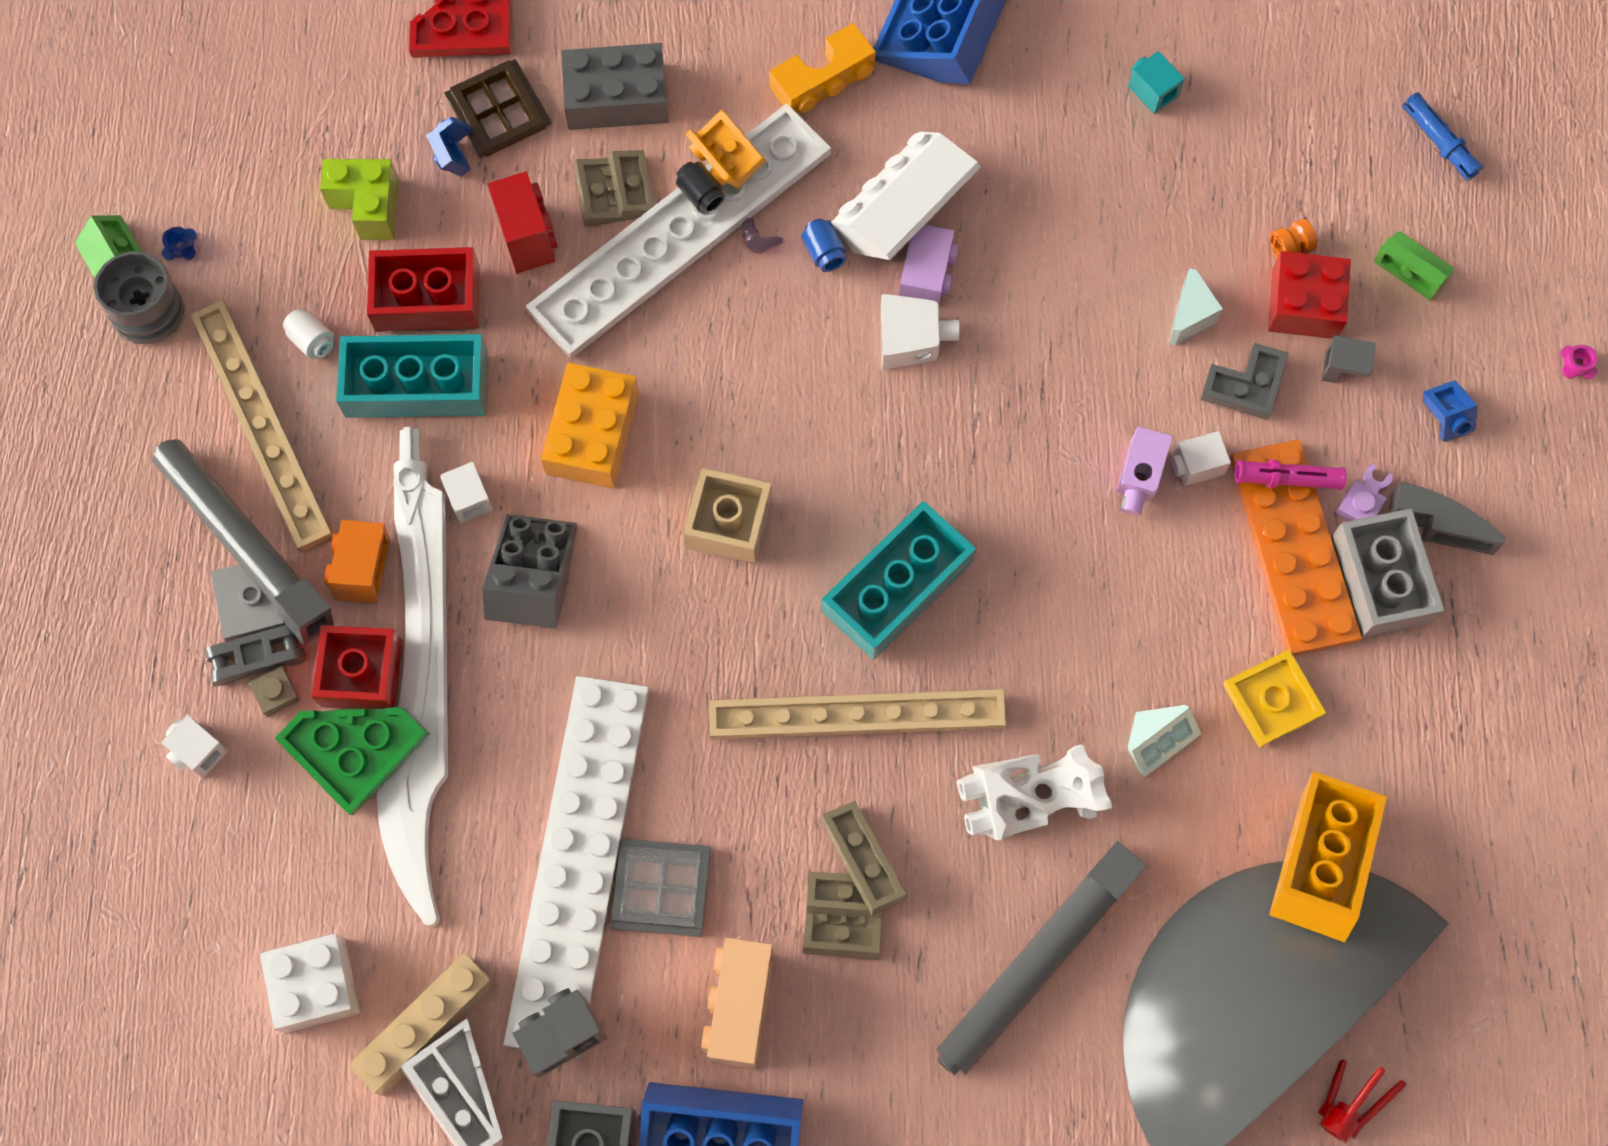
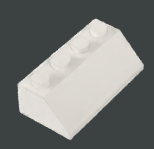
(904, 195)

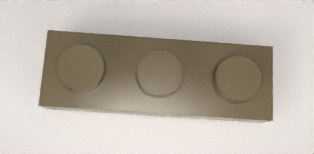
(863, 858)

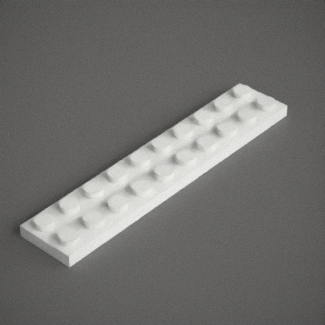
(671, 239)
(580, 846)

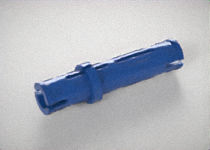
(1437, 130)

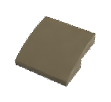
(613, 187)
(839, 919)

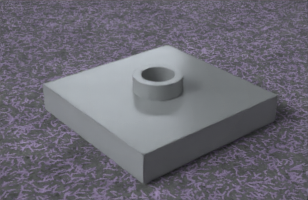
(242, 604)

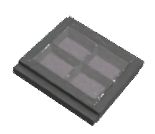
(661, 888)

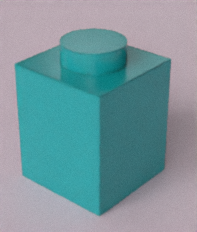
(1155, 81)

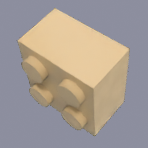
(728, 515)

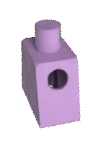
(1144, 457)

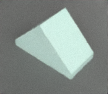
(1195, 310)

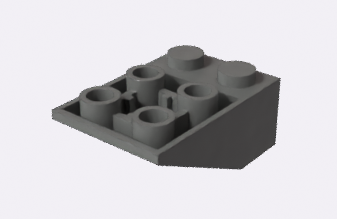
(529, 571)

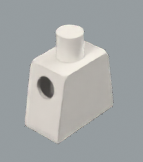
(912, 331)

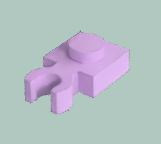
(1364, 499)

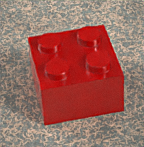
(523, 221)
(1309, 295)
(356, 667)

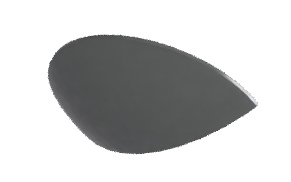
(1248, 1003)

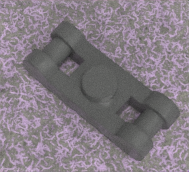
(253, 655)

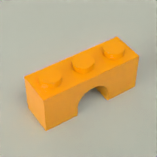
(803, 86)

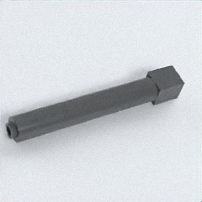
(294, 598)
(1039, 960)

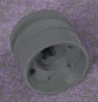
(139, 297)

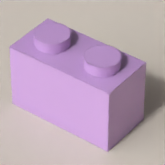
(927, 264)

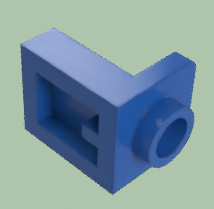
(1452, 408)

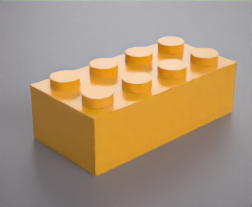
(1329, 857)

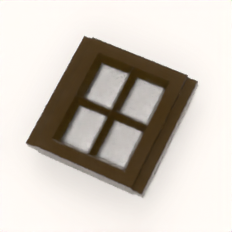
(498, 108)

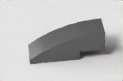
(1446, 520)

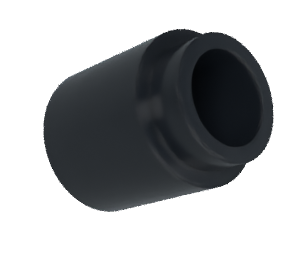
(700, 186)

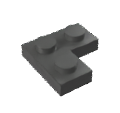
(1248, 391)

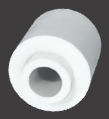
(308, 333)

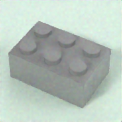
(1387, 573)

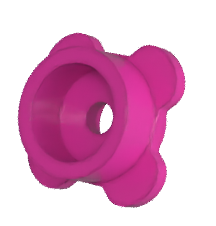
(1585, 355)

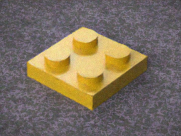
(1274, 698)

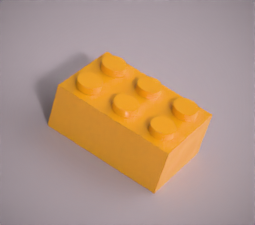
(590, 425)

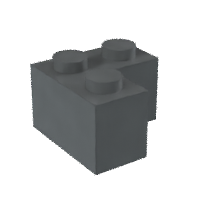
(560, 1034)

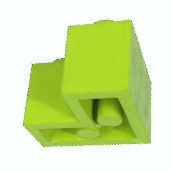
(368, 189)

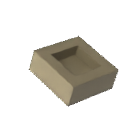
(274, 691)

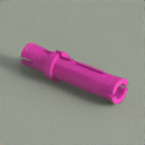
(1277, 474)

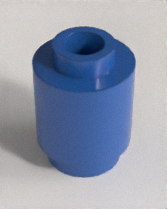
(824, 245)

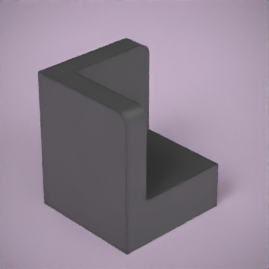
(1349, 357)

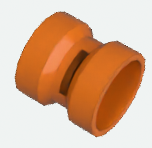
(1297, 238)

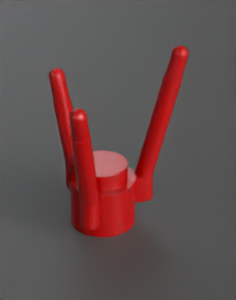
(1341, 1119)

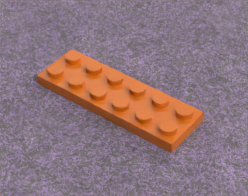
(1297, 557)

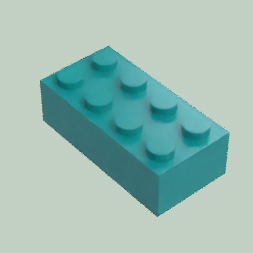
(412, 375)
(898, 580)

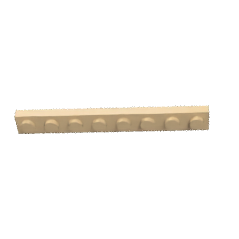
(262, 426)
(857, 714)

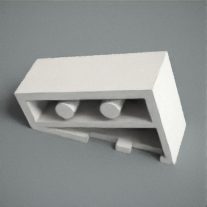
(454, 1088)

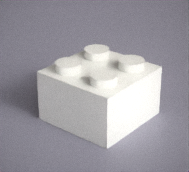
(309, 983)

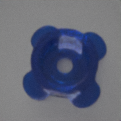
(174, 236)

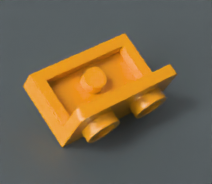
(727, 150)

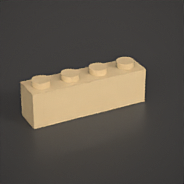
(422, 1023)

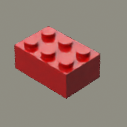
(423, 289)

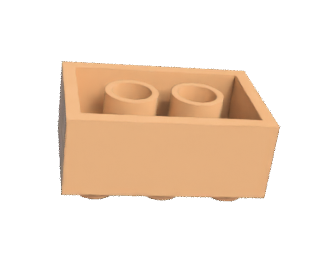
(738, 1003)

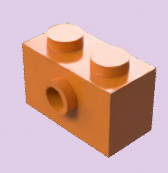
(358, 561)

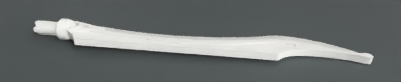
(408, 794)

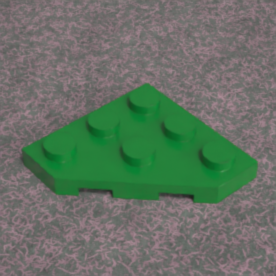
(352, 749)

